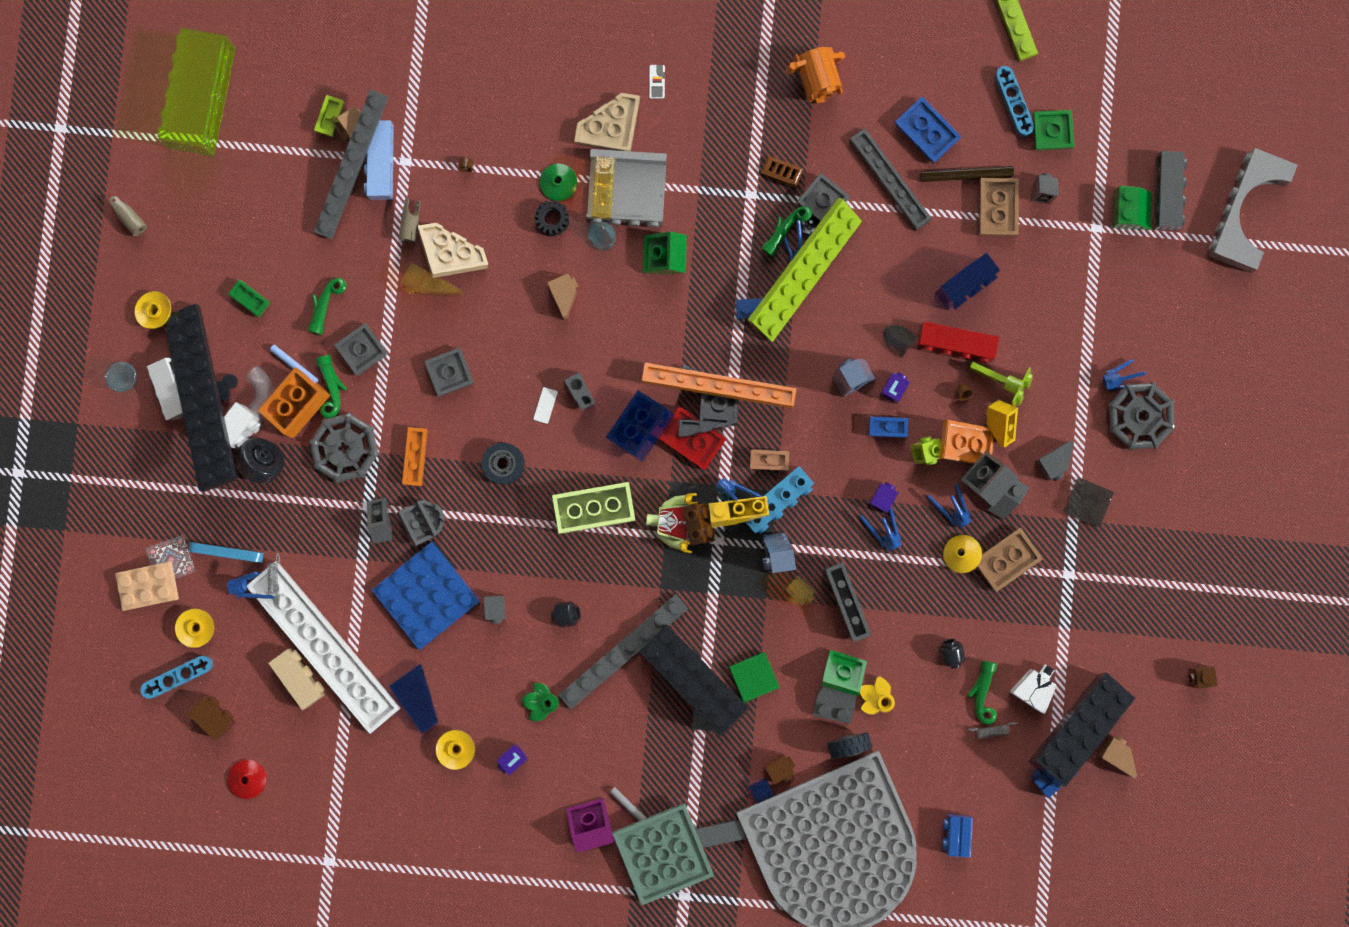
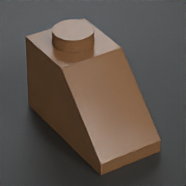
(346, 123)
(564, 293)
(1119, 755)

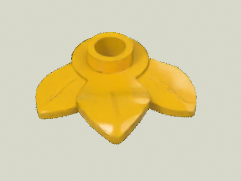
(875, 694)

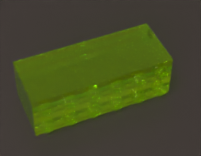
(196, 92)

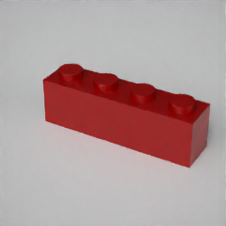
(957, 341)

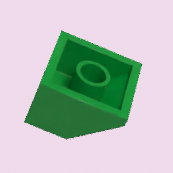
(1132, 208)
(664, 253)

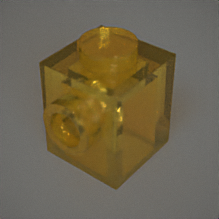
(799, 592)

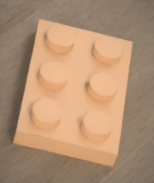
(147, 586)

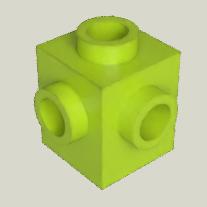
(926, 451)

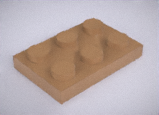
(998, 207)
(1008, 559)

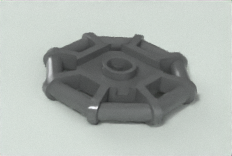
(1131, 418)
(336, 456)

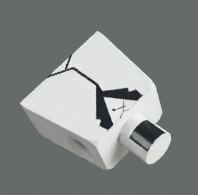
(1036, 688)

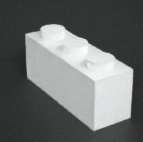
(166, 388)

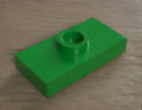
(249, 298)

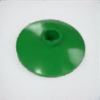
(559, 191)

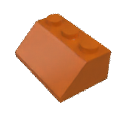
(294, 403)

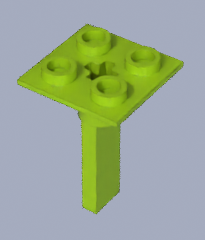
(1010, 384)

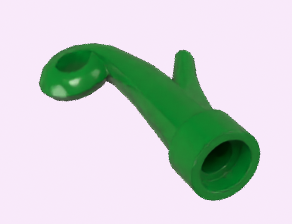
(782, 229)
(320, 307)
(332, 382)
(981, 688)

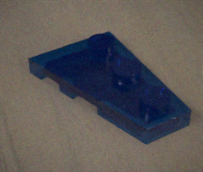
(416, 698)

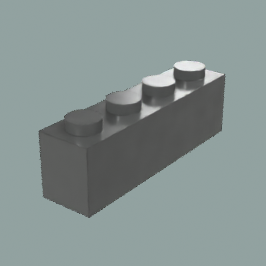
(1169, 190)
(847, 602)

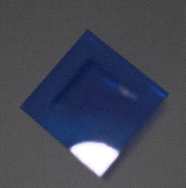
(761, 790)

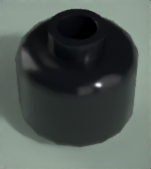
(566, 614)
(951, 653)

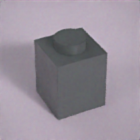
(495, 608)

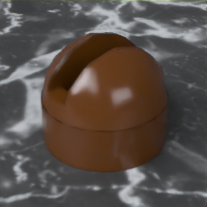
(465, 165)
(963, 392)

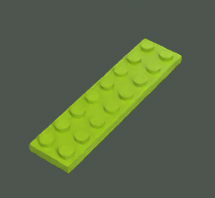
(805, 270)

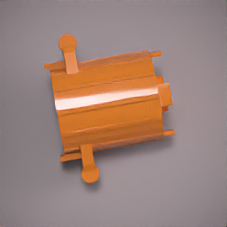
(818, 72)

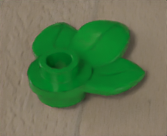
(537, 702)

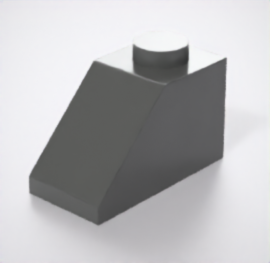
(1045, 189)
(1056, 461)
(1009, 500)
(379, 520)

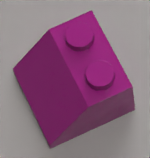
(590, 825)

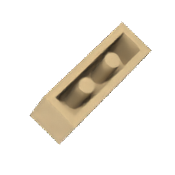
(297, 678)

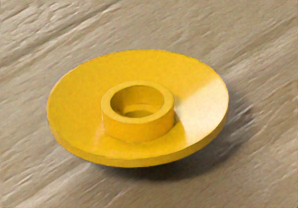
(146, 307)
(969, 560)
(185, 628)
(445, 751)

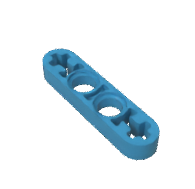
(1014, 101)
(226, 552)
(176, 676)

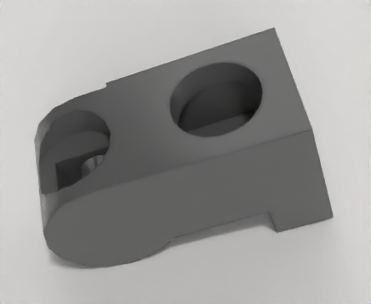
(579, 391)

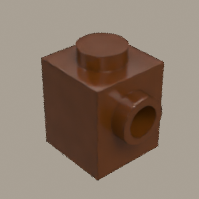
(1202, 677)
(780, 769)

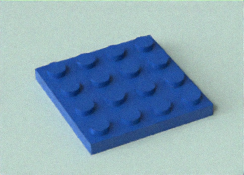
(426, 595)

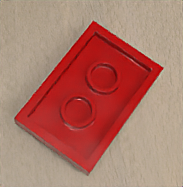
(697, 448)

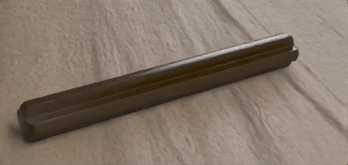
(966, 173)

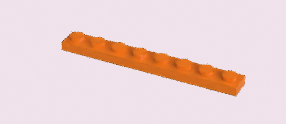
(719, 385)

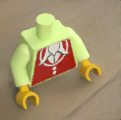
(672, 522)

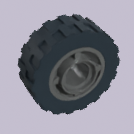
(491, 460)
(849, 745)

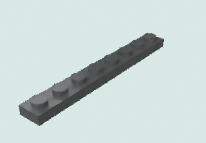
(351, 164)
(622, 652)

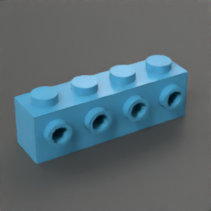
(783, 496)

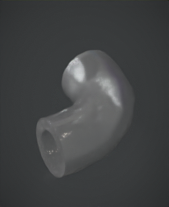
(262, 389)

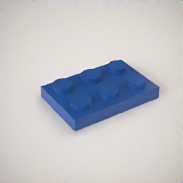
(927, 130)

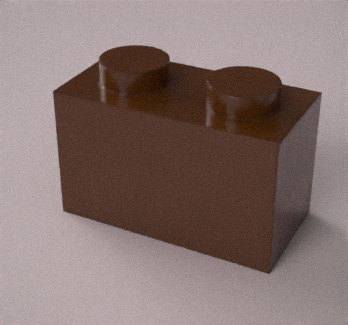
(211, 717)

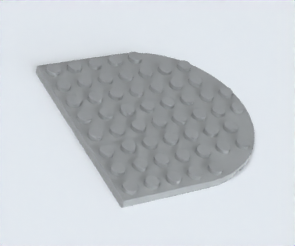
(835, 846)

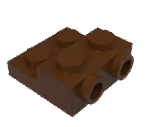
(698, 524)

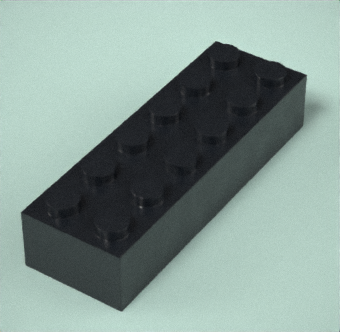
(694, 680)
(1082, 730)

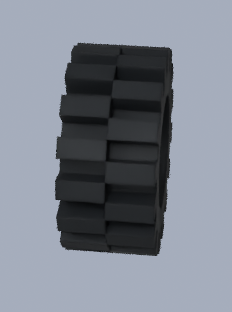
(551, 207)

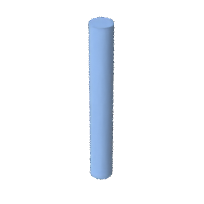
(289, 361)

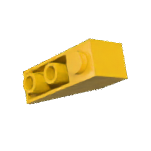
(738, 511)

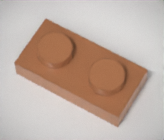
(769, 460)

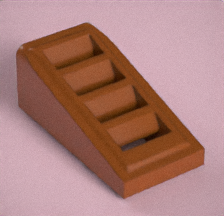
(785, 180)

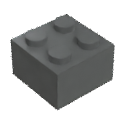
(989, 478)

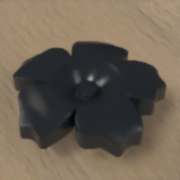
(809, 226)

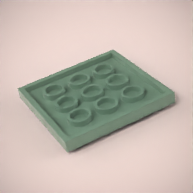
(663, 854)

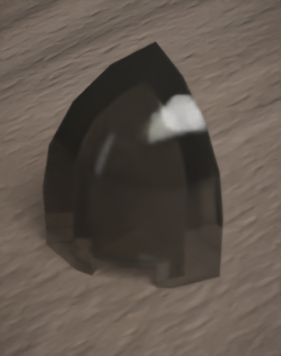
(898, 339)

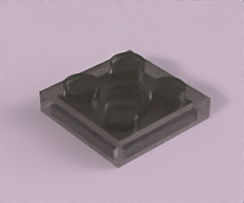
(1088, 502)

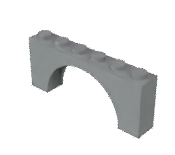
(1230, 242)

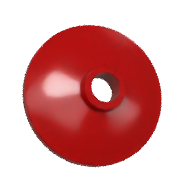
(256, 779)

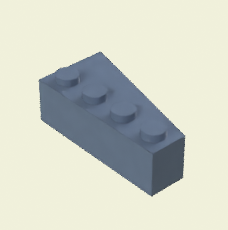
(852, 376)
(778, 553)

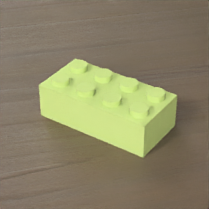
(593, 508)

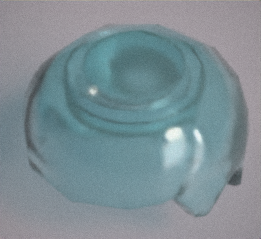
(602, 235)
(121, 376)

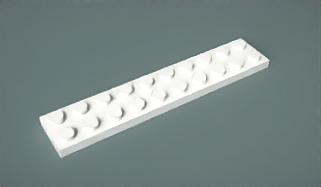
(325, 650)

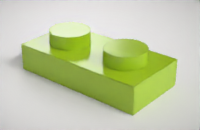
(331, 108)

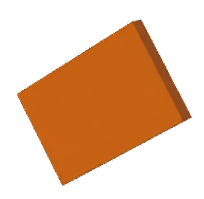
(965, 441)

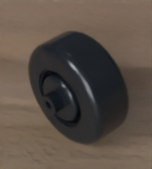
(259, 460)

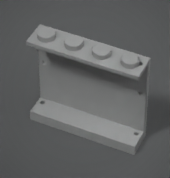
(637, 188)

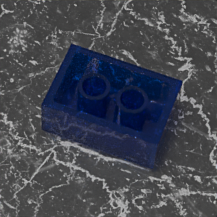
(968, 282)
(640, 426)

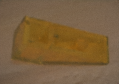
(603, 187)
(421, 282)

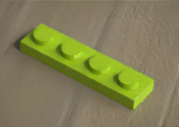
(1017, 29)

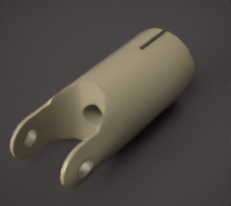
(128, 217)
(409, 223)

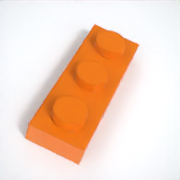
(415, 456)

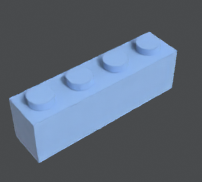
(380, 163)

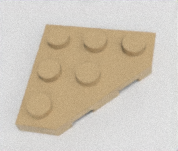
(611, 124)
(449, 252)

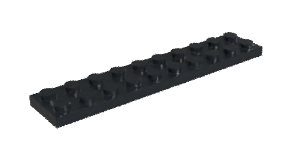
(200, 398)

